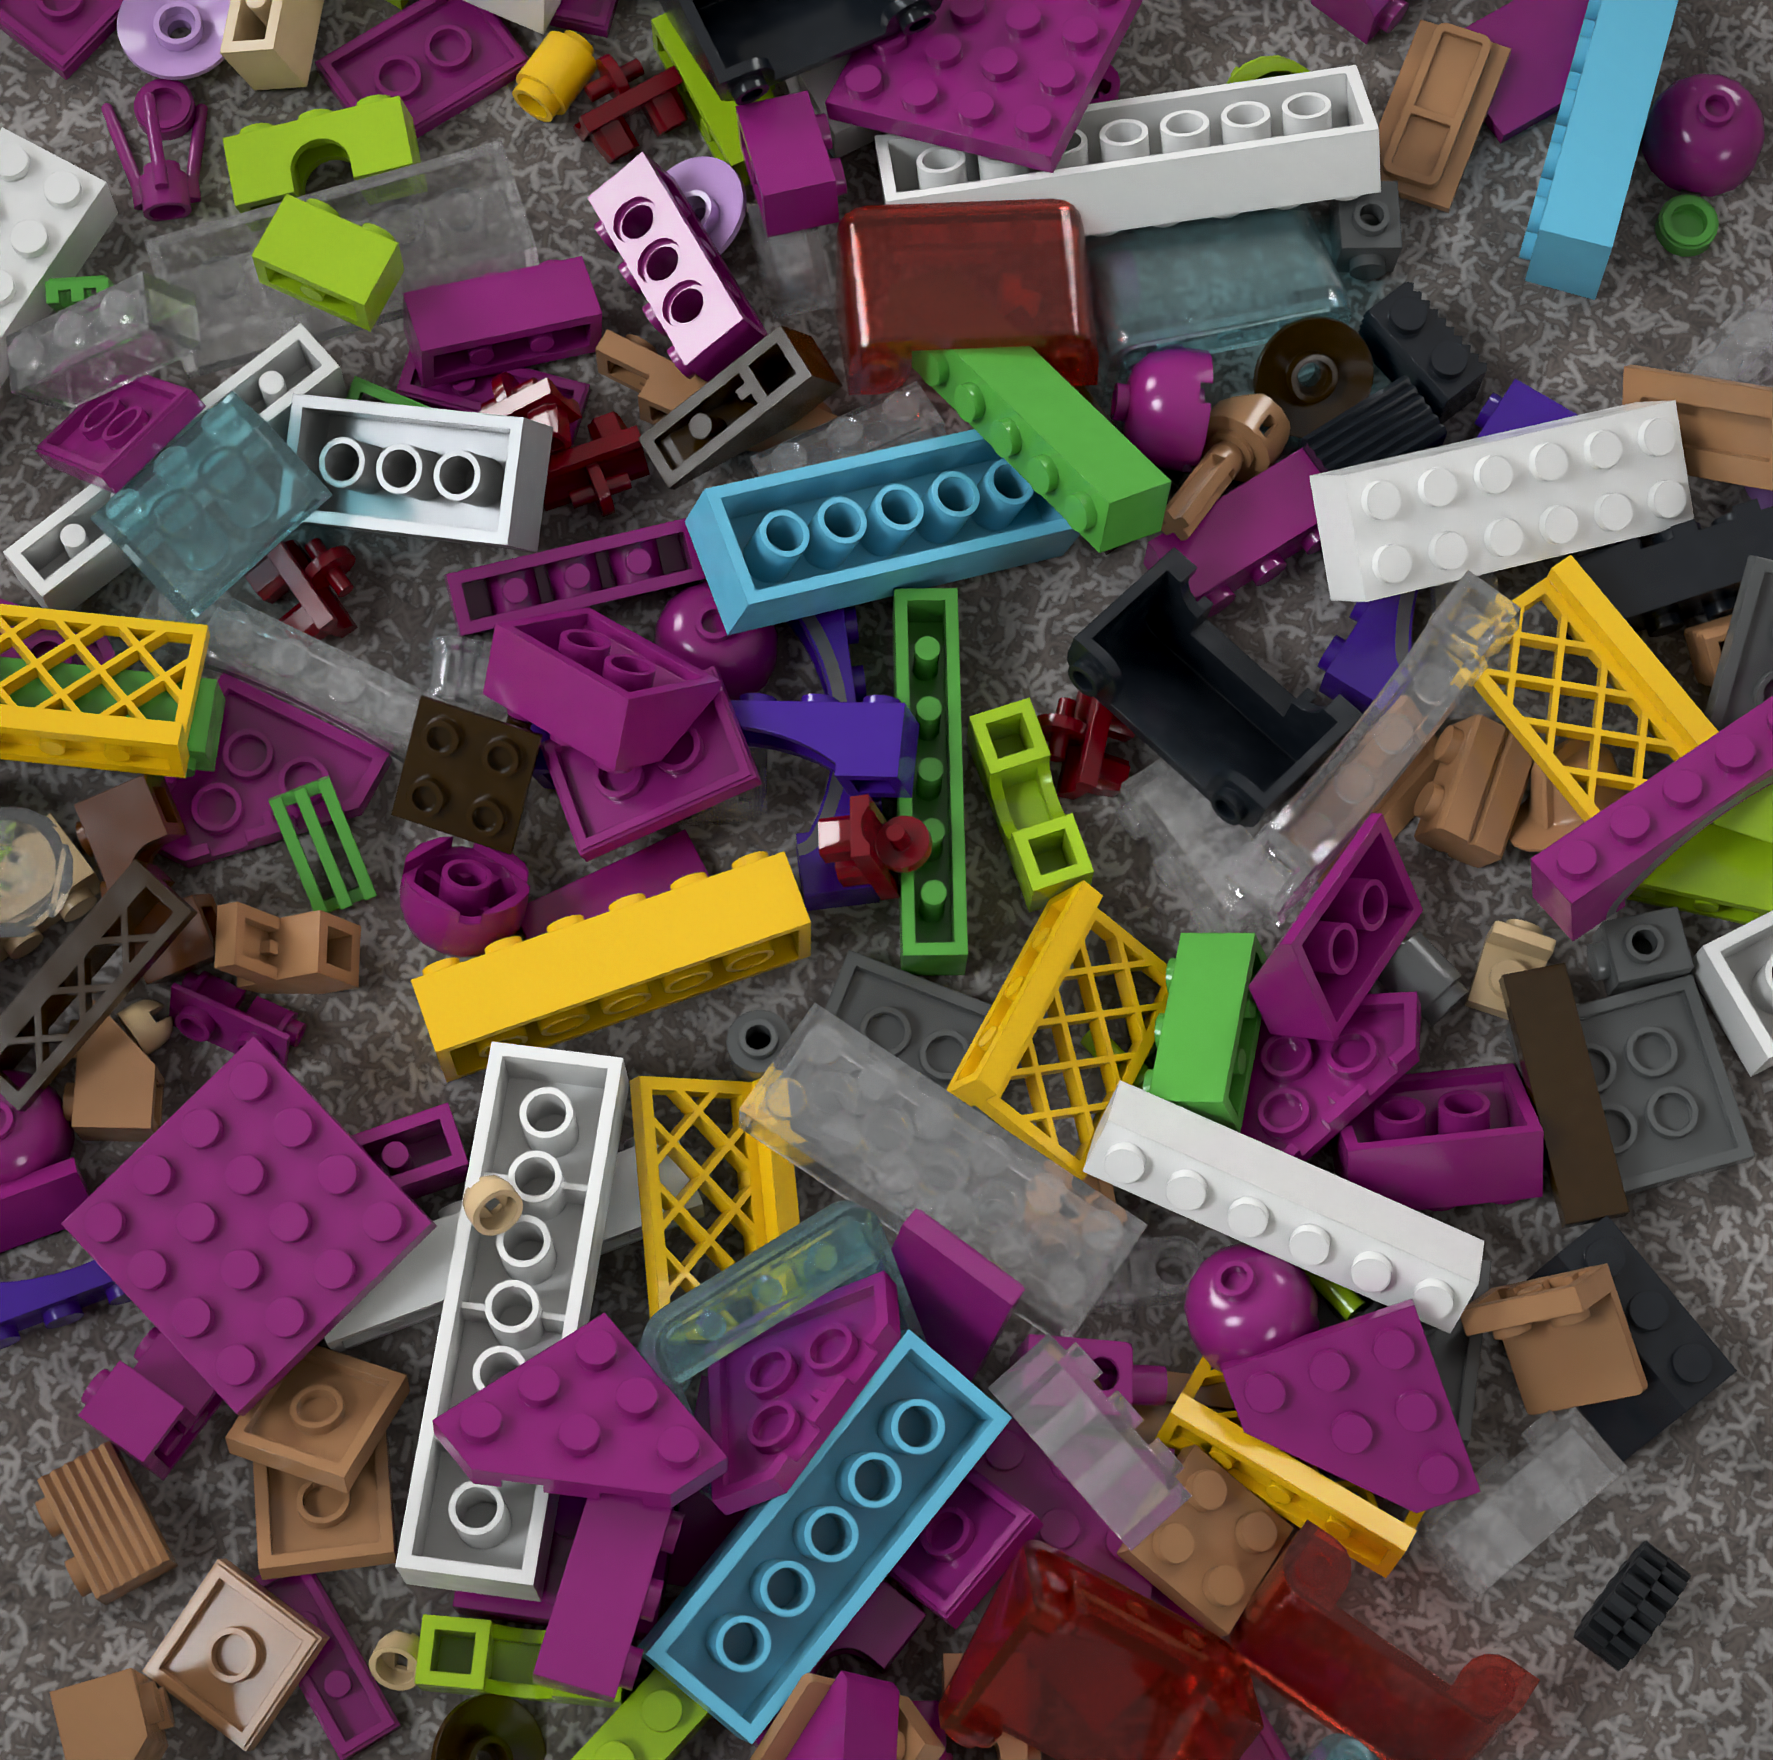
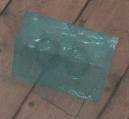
(211, 506)

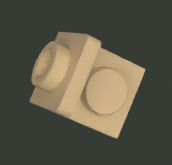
(1506, 950)

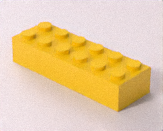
(615, 962)

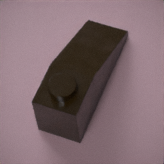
(741, 406)

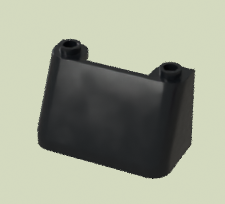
(764, 42)
(1203, 698)

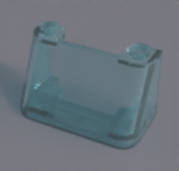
(1208, 285)

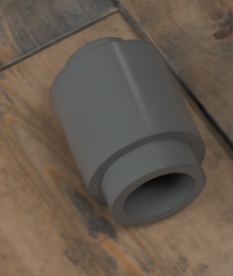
(1424, 969)
(751, 1030)

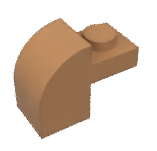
(288, 953)

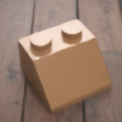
(113, 1718)

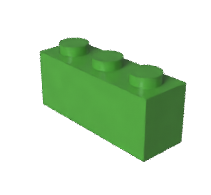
(1208, 1026)

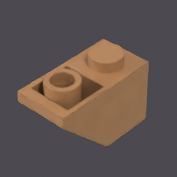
(115, 1088)

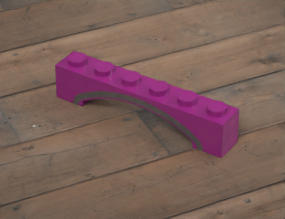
(1612, 853)

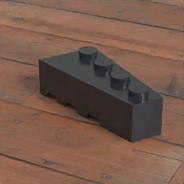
(1684, 570)

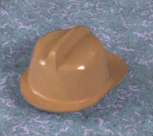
(1546, 813)

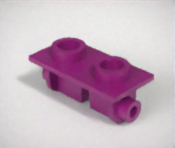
(208, 1011)

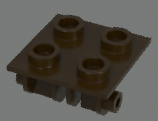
(467, 774)

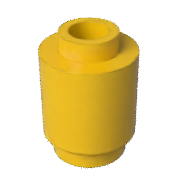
(554, 75)

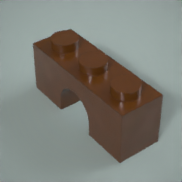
(135, 824)

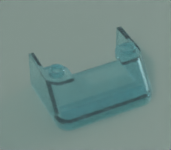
(765, 1288)

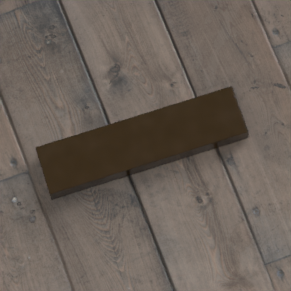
(1564, 1095)

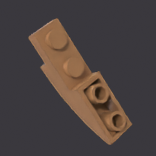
(663, 386)

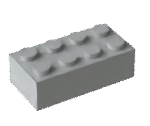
(424, 470)

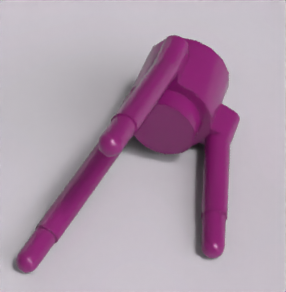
(163, 189)

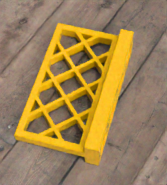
(1621, 660)
(107, 738)
(1019, 1012)
(766, 1181)
(1288, 1485)

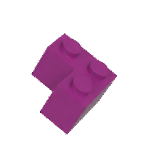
(151, 1408)

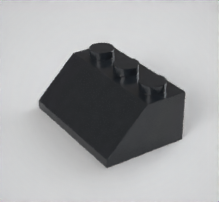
(1672, 1347)

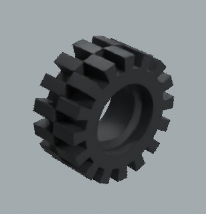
(1632, 1605)

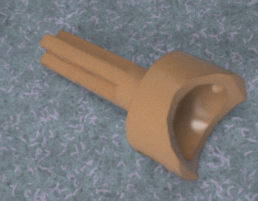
(1231, 452)

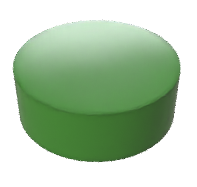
(1686, 225)

